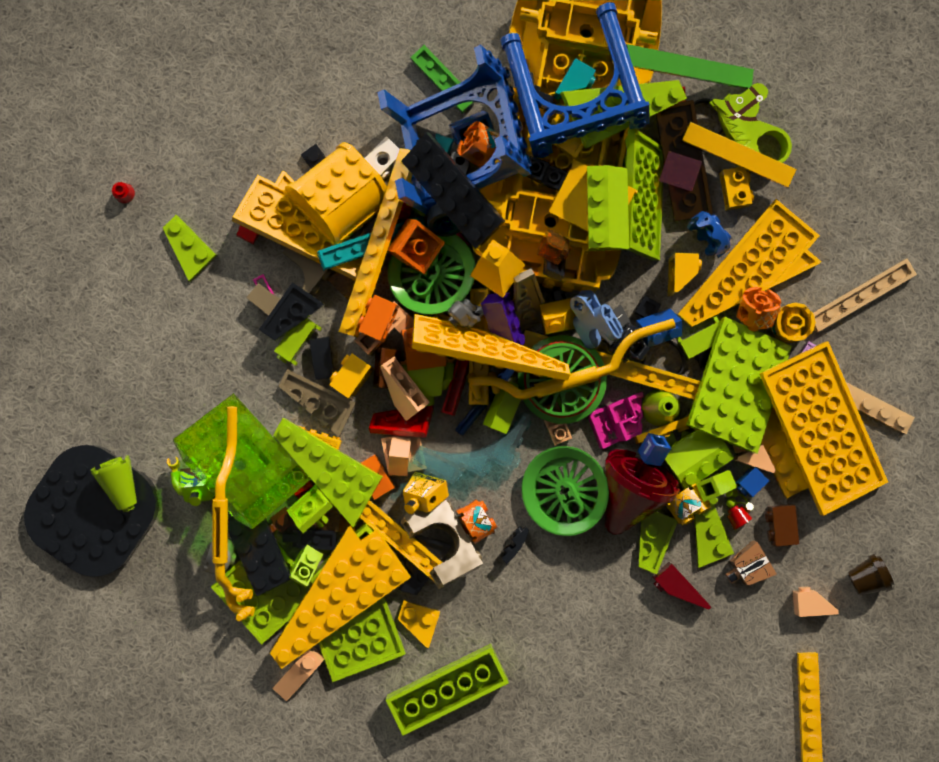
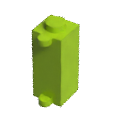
(295, 341)
(699, 341)
(502, 411)
(716, 486)

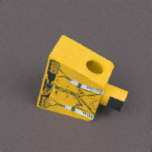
(424, 493)

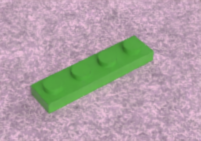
(437, 73)

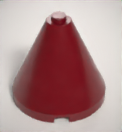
(635, 490)

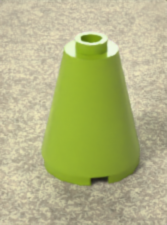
(654, 407)
(117, 482)

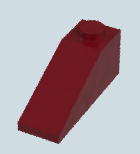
(677, 585)

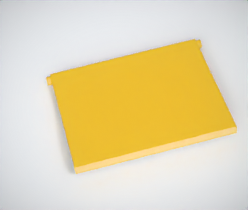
(572, 197)

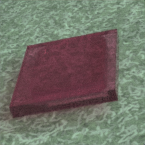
(680, 171)

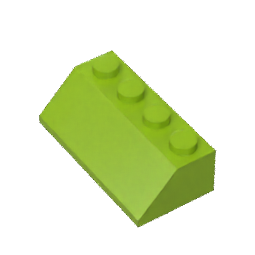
(607, 208)

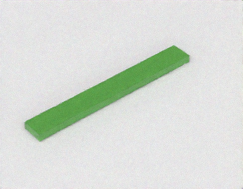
(690, 67)

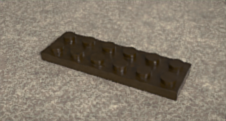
(672, 126)

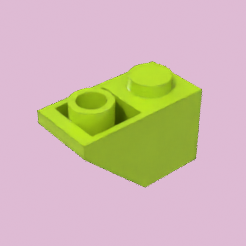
(305, 565)

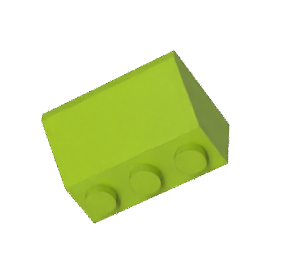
(696, 457)

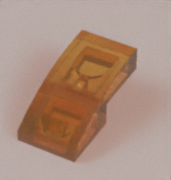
(342, 284)
(335, 522)

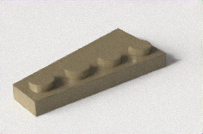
(527, 300)
(321, 402)

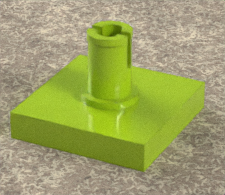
(310, 509)

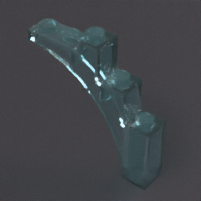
(502, 452)

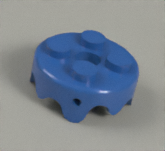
(709, 229)

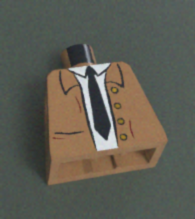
(750, 565)

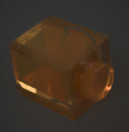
(553, 247)

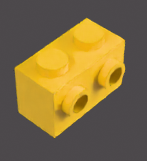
(736, 188)

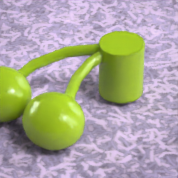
(731, 502)

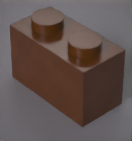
(782, 525)

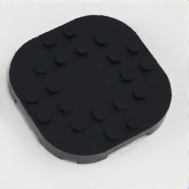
(78, 521)

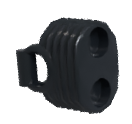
(640, 352)

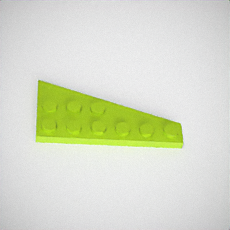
(658, 94)
(337, 475)

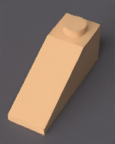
(403, 390)
(298, 673)

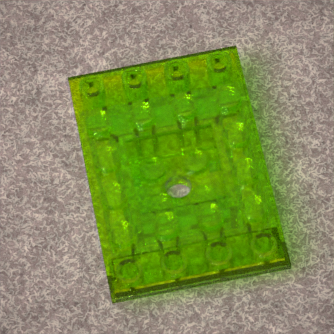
(269, 470)

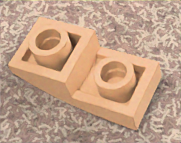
(558, 432)

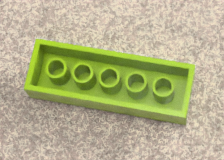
(446, 689)

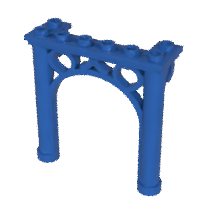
(635, 112)

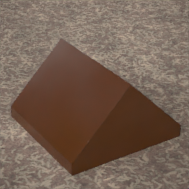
(382, 356)

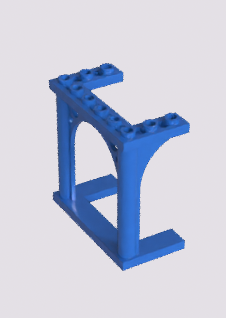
(487, 77)

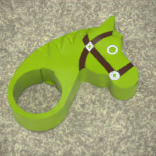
(739, 120)

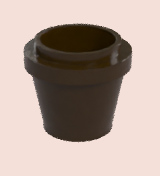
(871, 576)

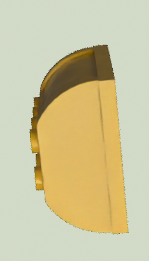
(338, 194)

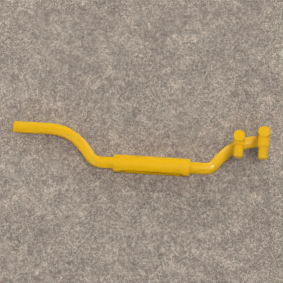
(576, 378)
(220, 526)

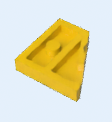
(419, 621)

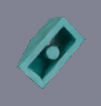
(577, 78)

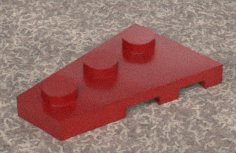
(394, 423)

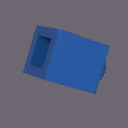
(654, 449)
(751, 482)

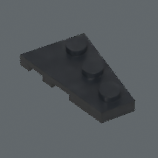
(289, 312)
(418, 578)

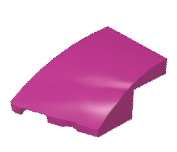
(621, 417)

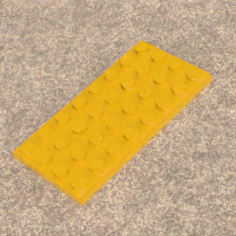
(824, 428)

